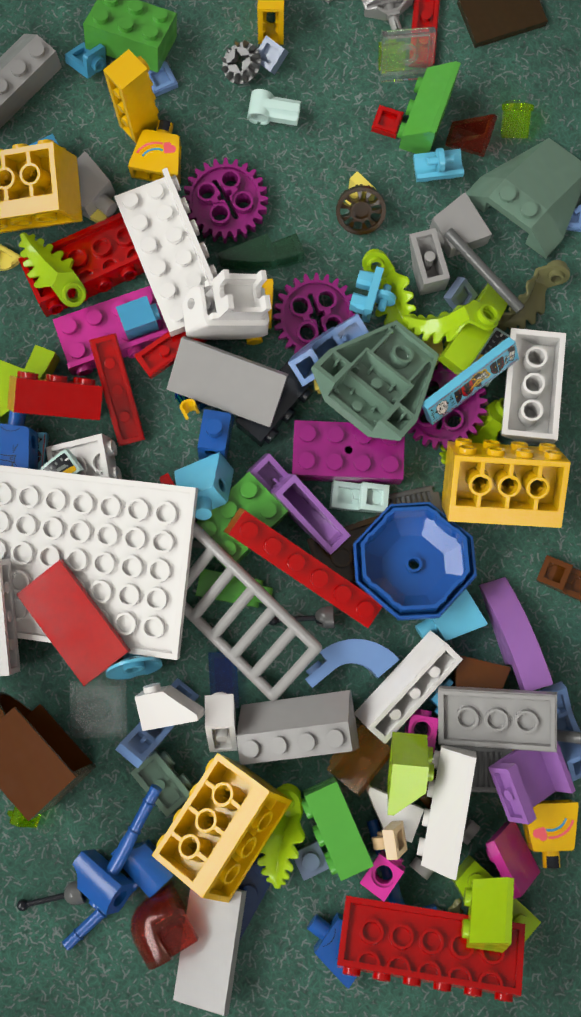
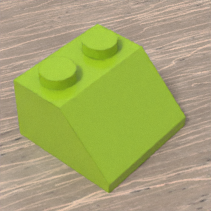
(408, 770)
(489, 914)

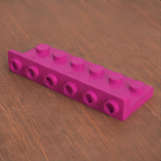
(98, 321)

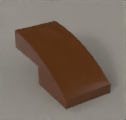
(561, 577)

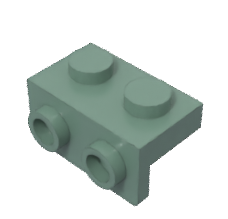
(159, 771)

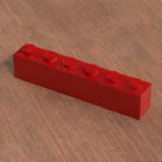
(303, 567)

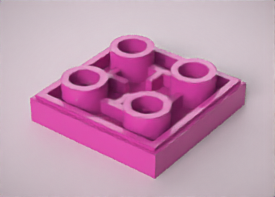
(512, 857)

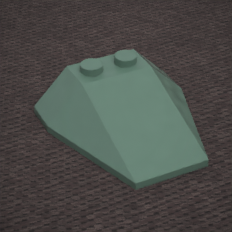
(534, 192)
(378, 380)

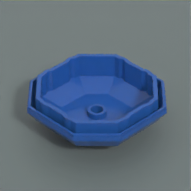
(420, 535)

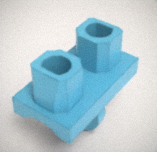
(438, 165)
(371, 282)

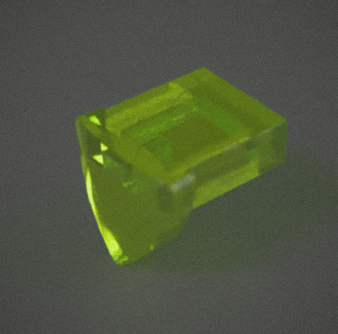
(516, 119)

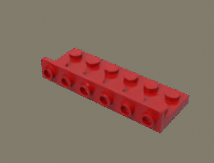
(101, 259)
(425, 948)

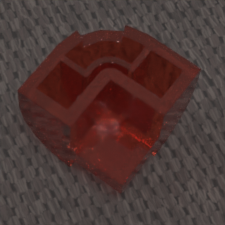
(161, 927)

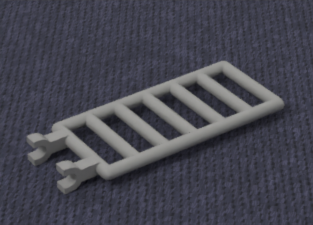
(273, 609)

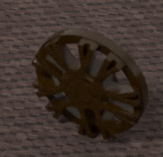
(360, 209)

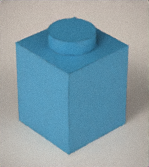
(138, 317)

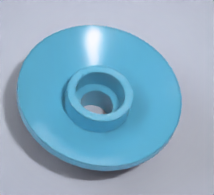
(133, 666)

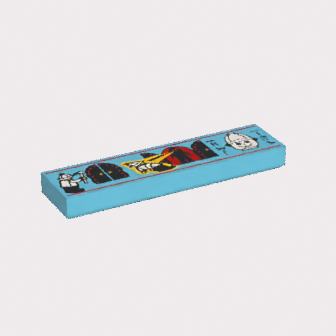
(470, 380)

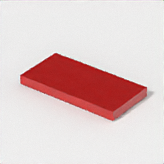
(73, 622)

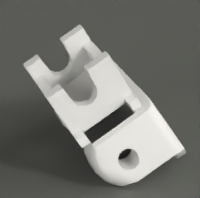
(239, 308)

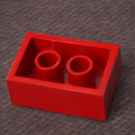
(54, 396)

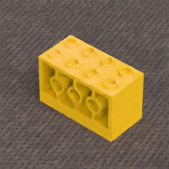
(38, 187)
(505, 483)
(221, 829)

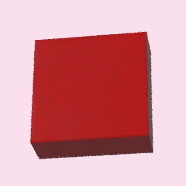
(387, 121)

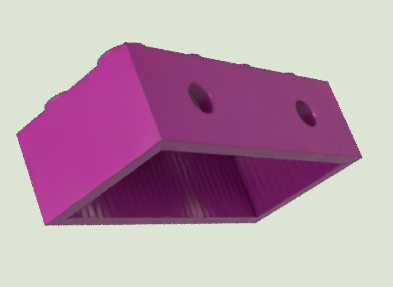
(322, 456)

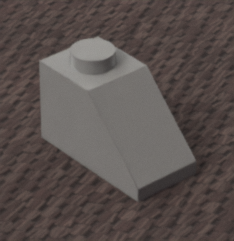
(428, 262)

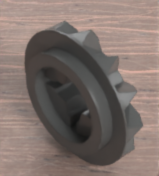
(249, 66)

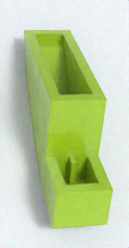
(471, 339)
(41, 362)

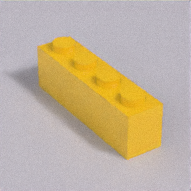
(132, 94)

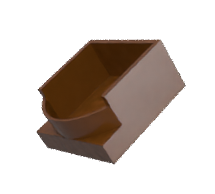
(36, 758)

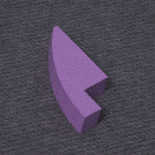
(300, 503)
(515, 635)

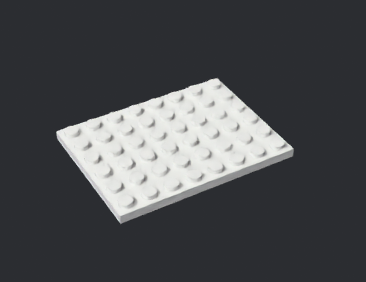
(116, 536)

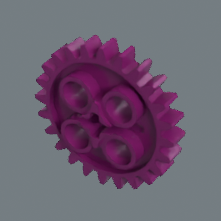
(245, 190)
(293, 322)
(468, 411)

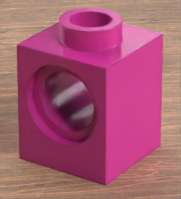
(431, 722)
(375, 884)

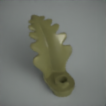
(550, 275)

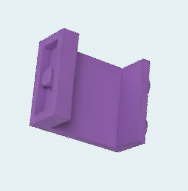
(528, 778)

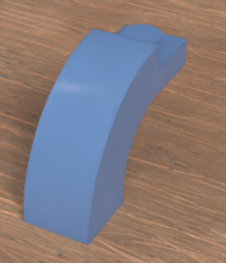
(308, 355)
(355, 651)
(566, 721)
(141, 744)

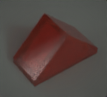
(472, 134)

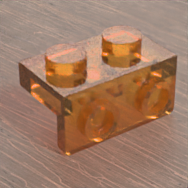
(360, 766)

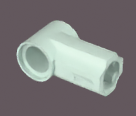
(267, 108)

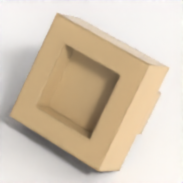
(391, 839)

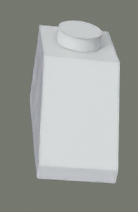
(165, 707)
(220, 722)
(409, 815)

